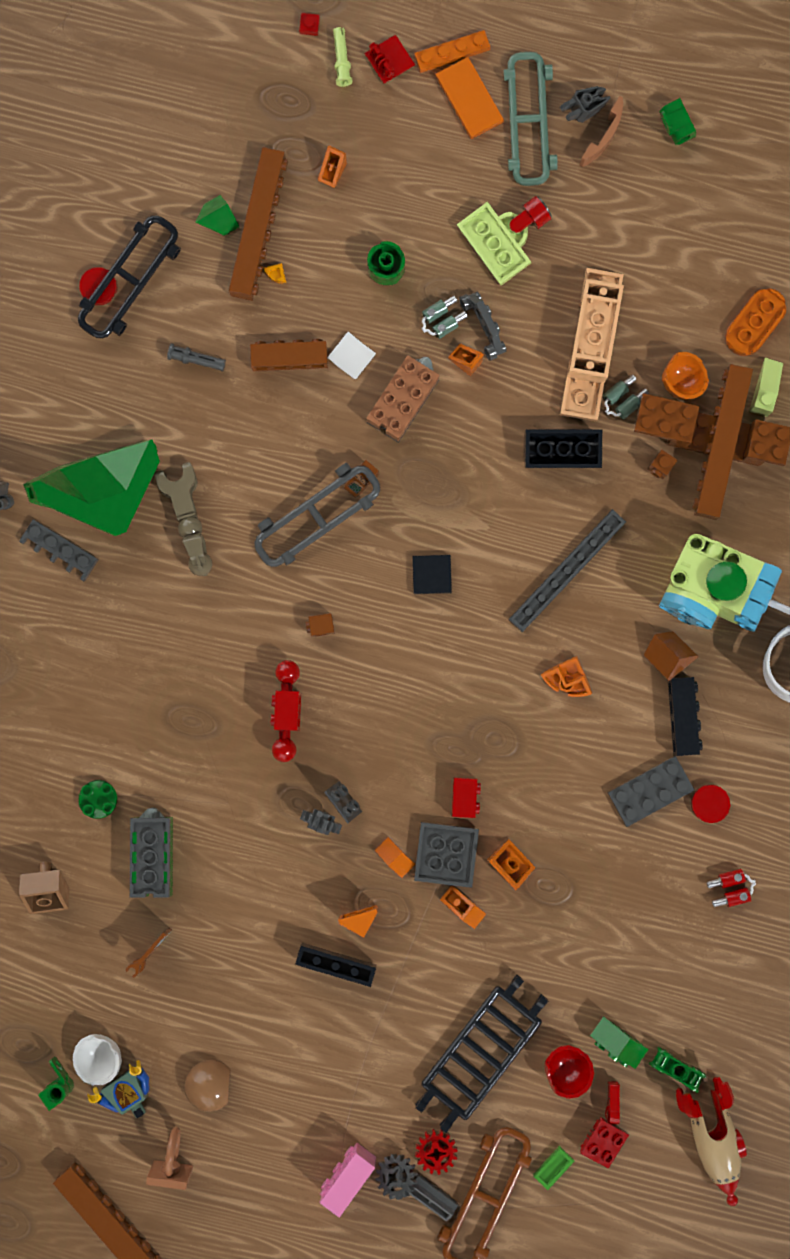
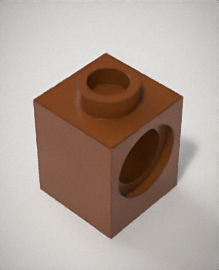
(320, 625)

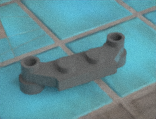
(490, 328)

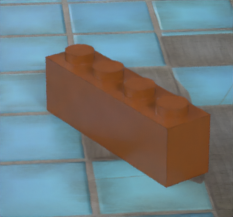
(289, 355)

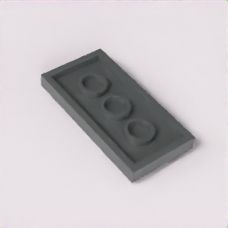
(650, 791)

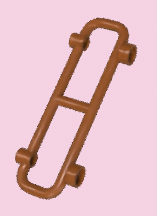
(489, 1144)

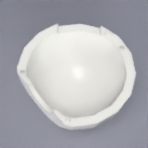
(97, 1059)

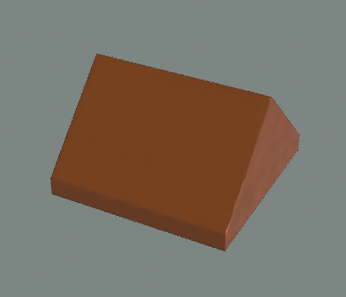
(669, 654)

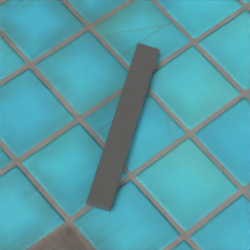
(567, 570)

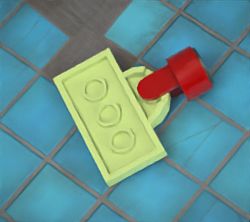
(501, 237)

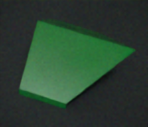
(217, 216)

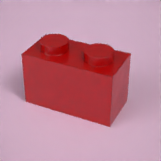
(465, 797)

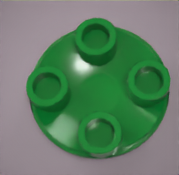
(726, 581)
(97, 799)

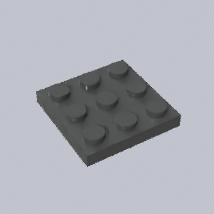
(446, 854)

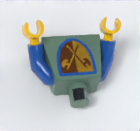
(124, 1092)

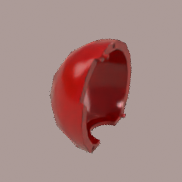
(569, 1071)

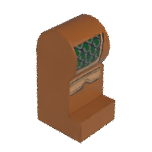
(360, 482)

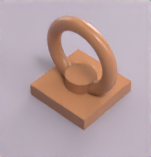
(170, 1172)

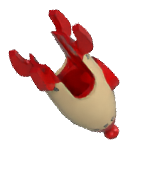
(723, 1145)

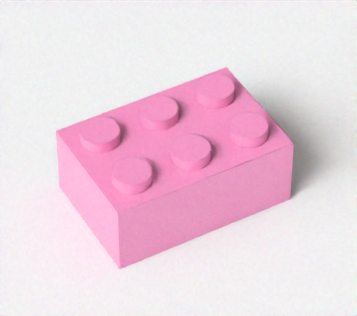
(347, 1179)

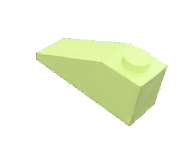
(767, 388)

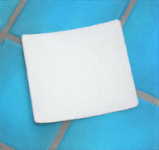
(351, 355)

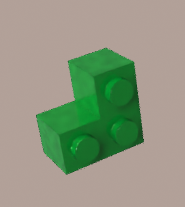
(620, 1045)

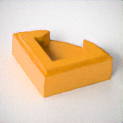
(275, 273)

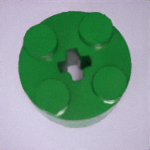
(383, 253)

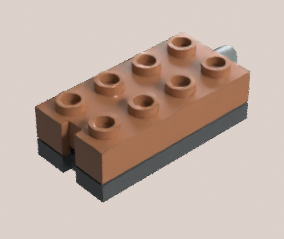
(404, 397)

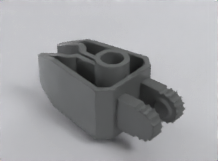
(585, 103)

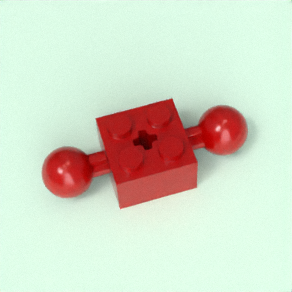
(287, 711)

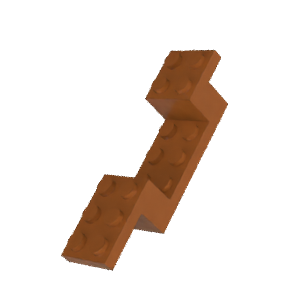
(690, 430)

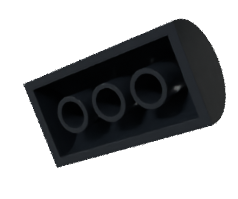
(563, 448)

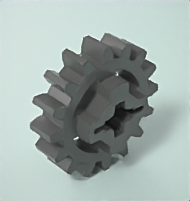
(321, 821)
(389, 1178)

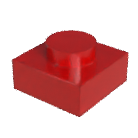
(309, 24)

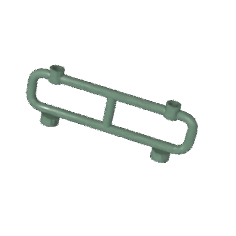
(544, 73)

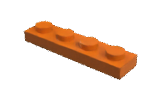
(452, 51)

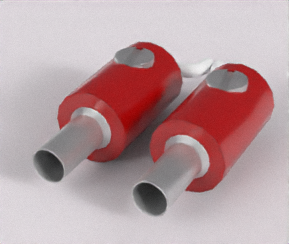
(734, 897)

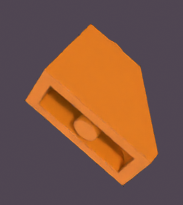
(463, 907)

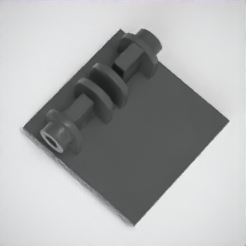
(343, 801)

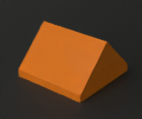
(511, 864)
(359, 920)

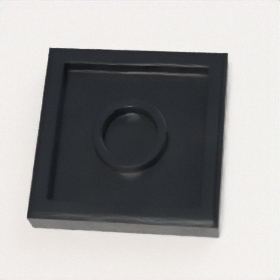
(432, 574)

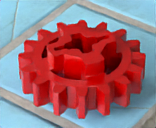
(428, 1152)

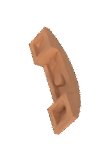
(595, 151)

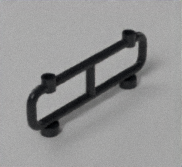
(117, 325)

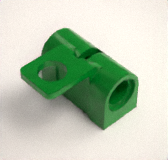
(677, 122)
(51, 1095)

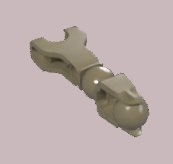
(189, 524)

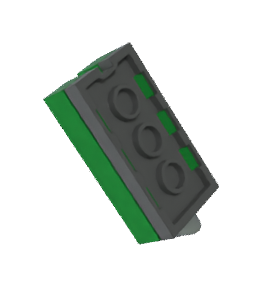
(151, 855)

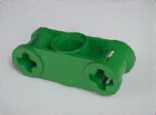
(689, 1075)

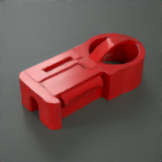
(613, 1103)

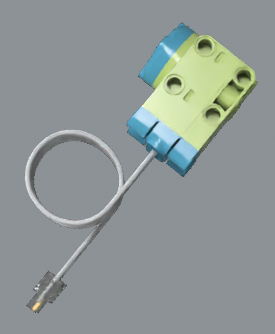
(693, 604)

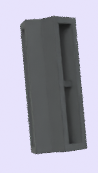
(433, 1198)

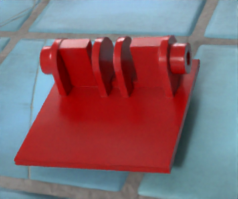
(389, 58)
(603, 1143)

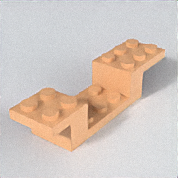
(592, 344)

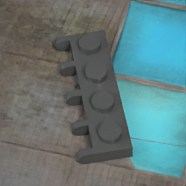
(59, 548)

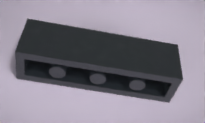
(684, 716)
(336, 964)

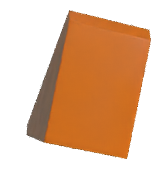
(332, 166)
(466, 358)
(394, 857)

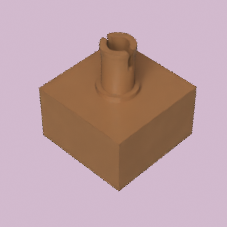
(44, 890)

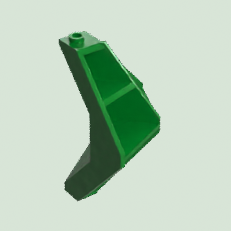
(99, 488)

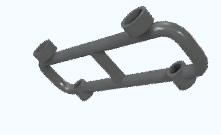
(344, 473)

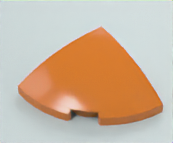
(568, 678)

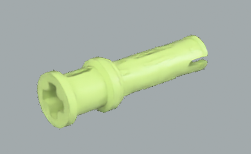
(342, 64)

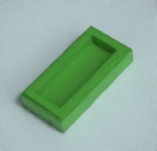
(553, 1167)

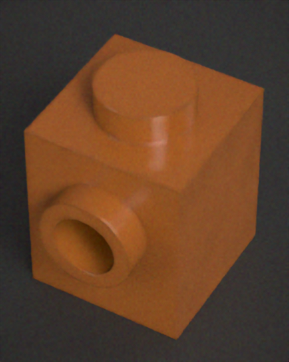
(662, 464)

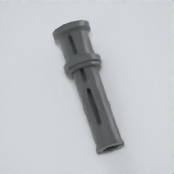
(187, 355)

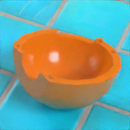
(685, 376)

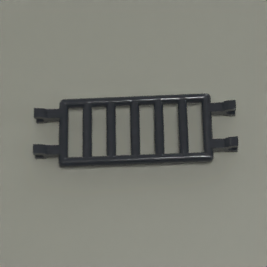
(500, 1067)

